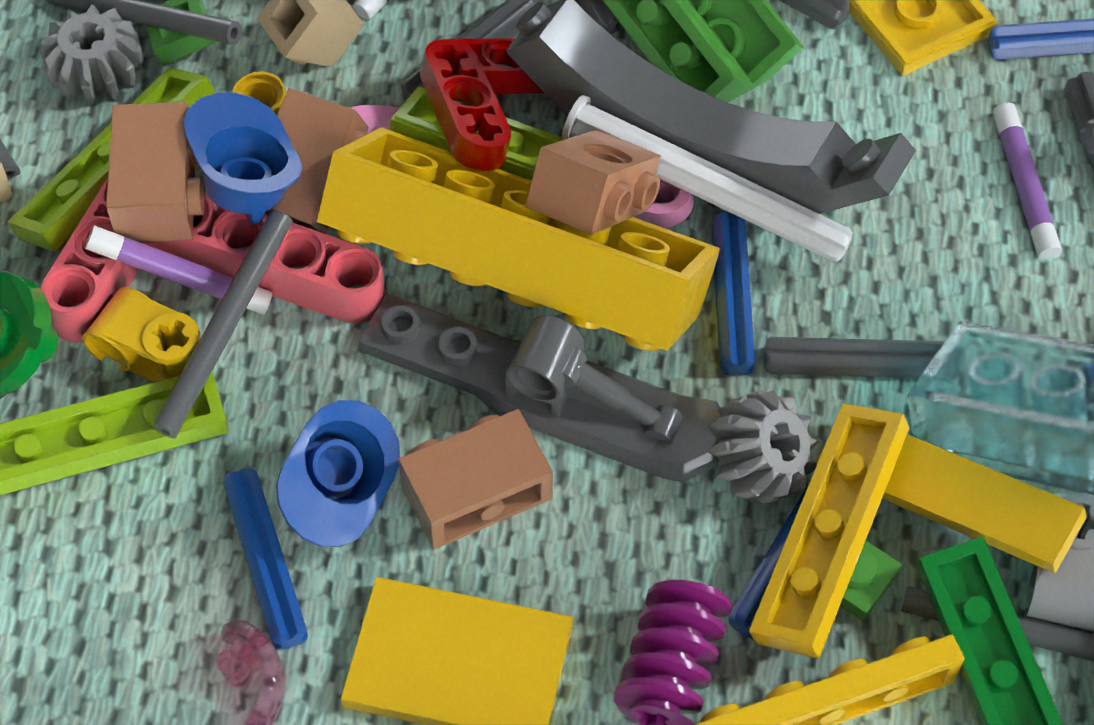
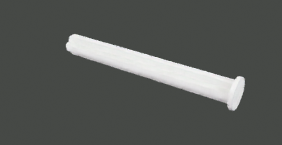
(720, 185)

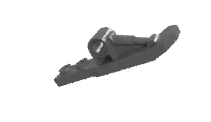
(551, 387)

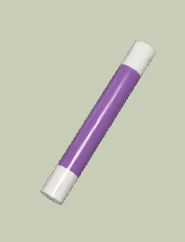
(1027, 181)
(169, 266)

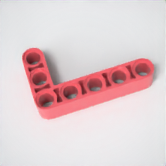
(217, 236)

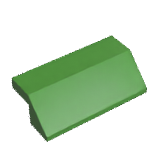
(710, 43)

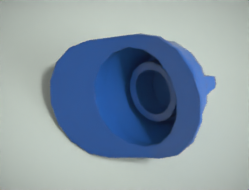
(241, 153)
(338, 473)

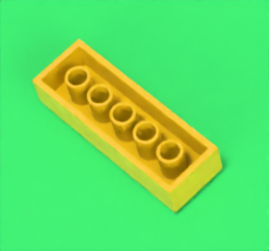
(478, 228)

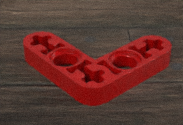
(474, 83)

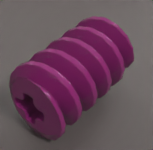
(670, 651)

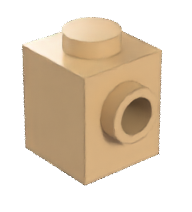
(311, 29)

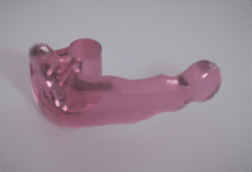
(246, 656)

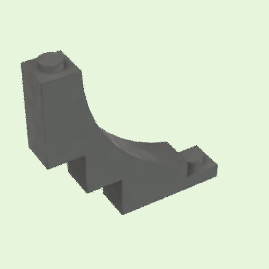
(794, 158)

